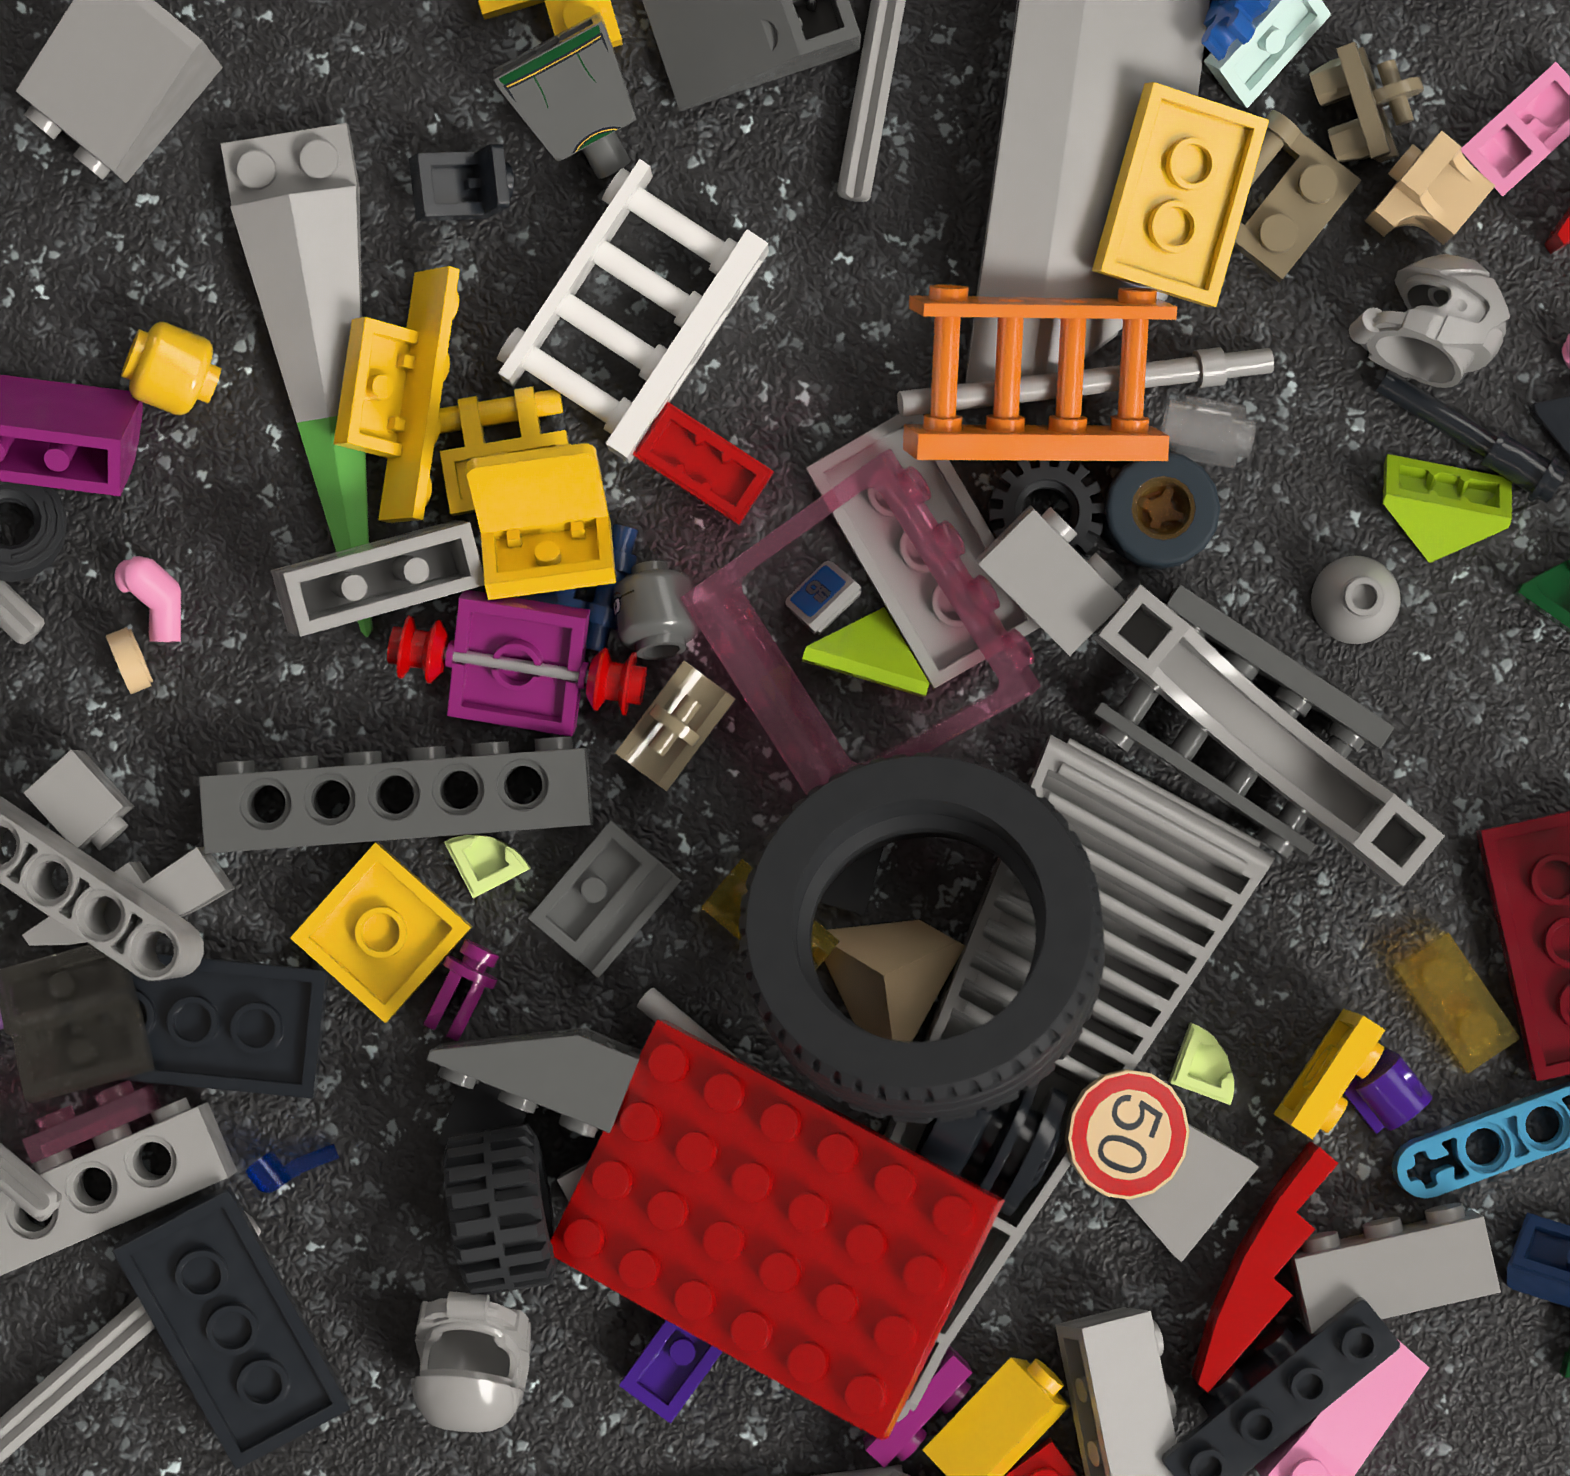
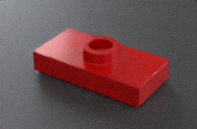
(703, 463)

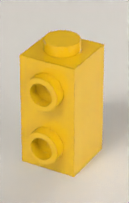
(999, 1421)

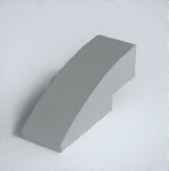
(181, 887)

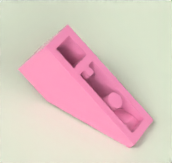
(1351, 1426)

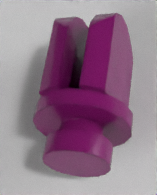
(473, 968)

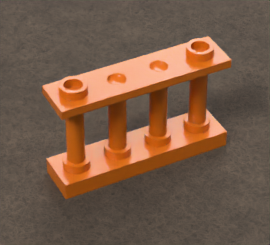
(1067, 434)

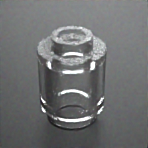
(1208, 430)

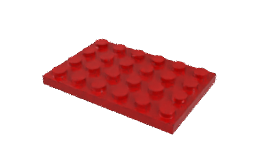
(775, 1228)

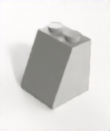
(116, 81)

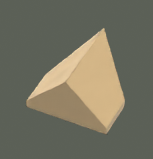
(891, 974)

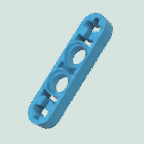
(1514, 1150)

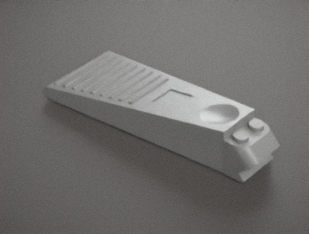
(1166, 897)

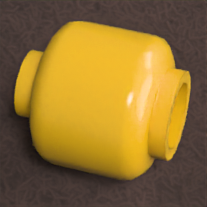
(170, 368)

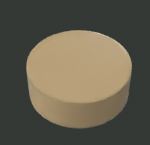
(129, 660)

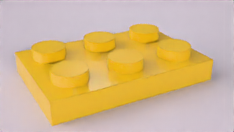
(1180, 194)

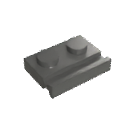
(604, 899)

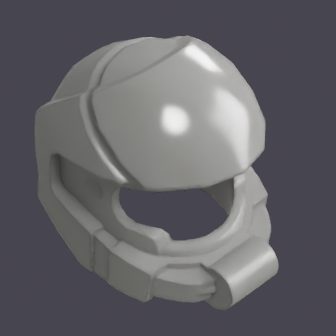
(1450, 322)
(470, 1362)

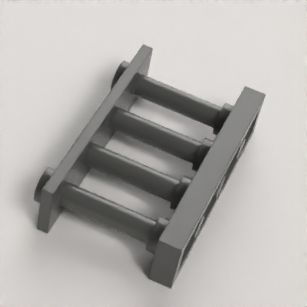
(1296, 694)

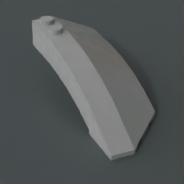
(1060, 153)

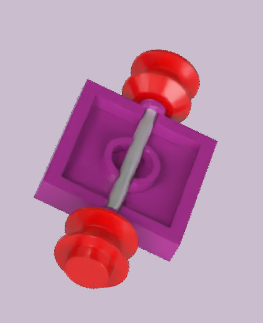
(517, 663)

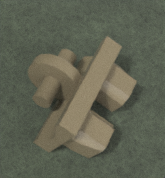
(1353, 77)
(675, 726)

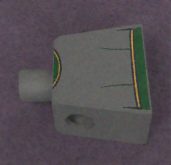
(572, 95)

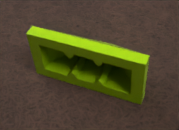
(1444, 504)
(872, 652)

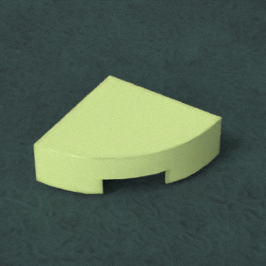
(485, 861)
(1203, 1066)

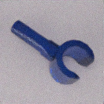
(270, 1174)

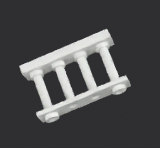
(694, 313)

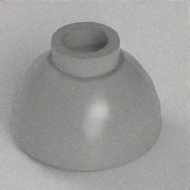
(1355, 599)

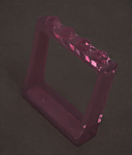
(771, 683)

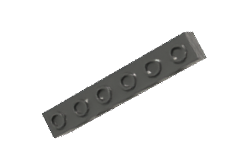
(234, 825)

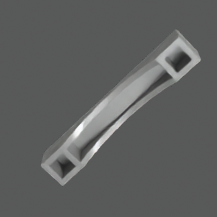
(1267, 739)

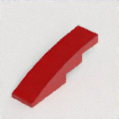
(1249, 1290)

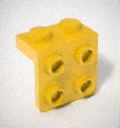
(542, 520)

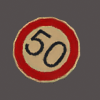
(1127, 1134)

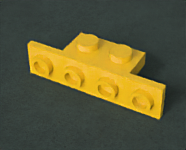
(396, 391)

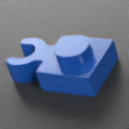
(1230, 21)

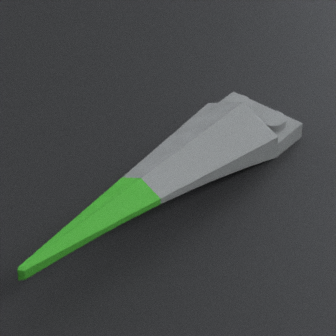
(301, 239)

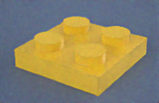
(381, 932)
(1317, 1093)

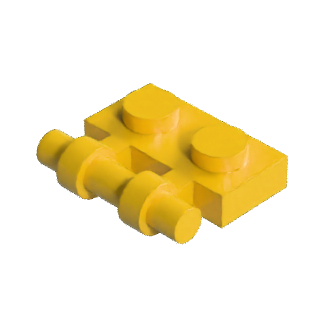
(471, 418)

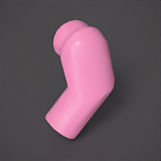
(157, 591)

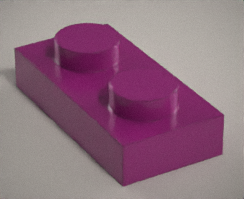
(943, 1393)

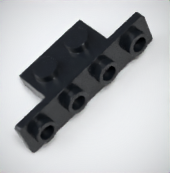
(1281, 1390)

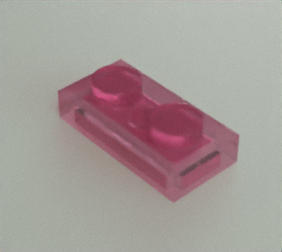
(65, 1129)

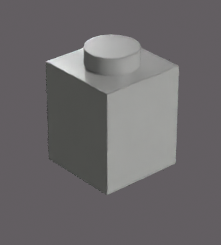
(80, 801)

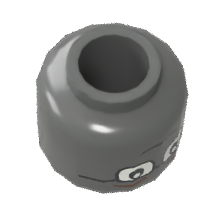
(651, 612)

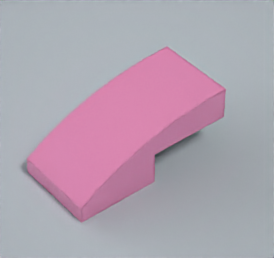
(1523, 131)

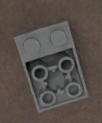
(740, 44)
(561, 1070)

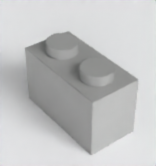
(1051, 578)

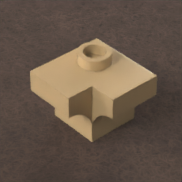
(1432, 191)

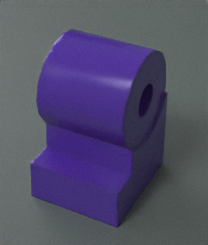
(1388, 1093)

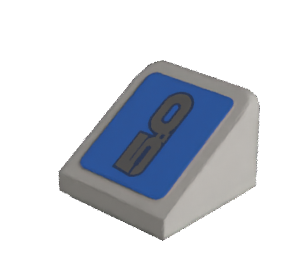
(823, 597)

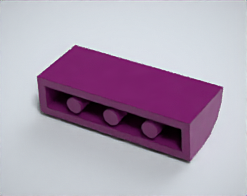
(67, 435)

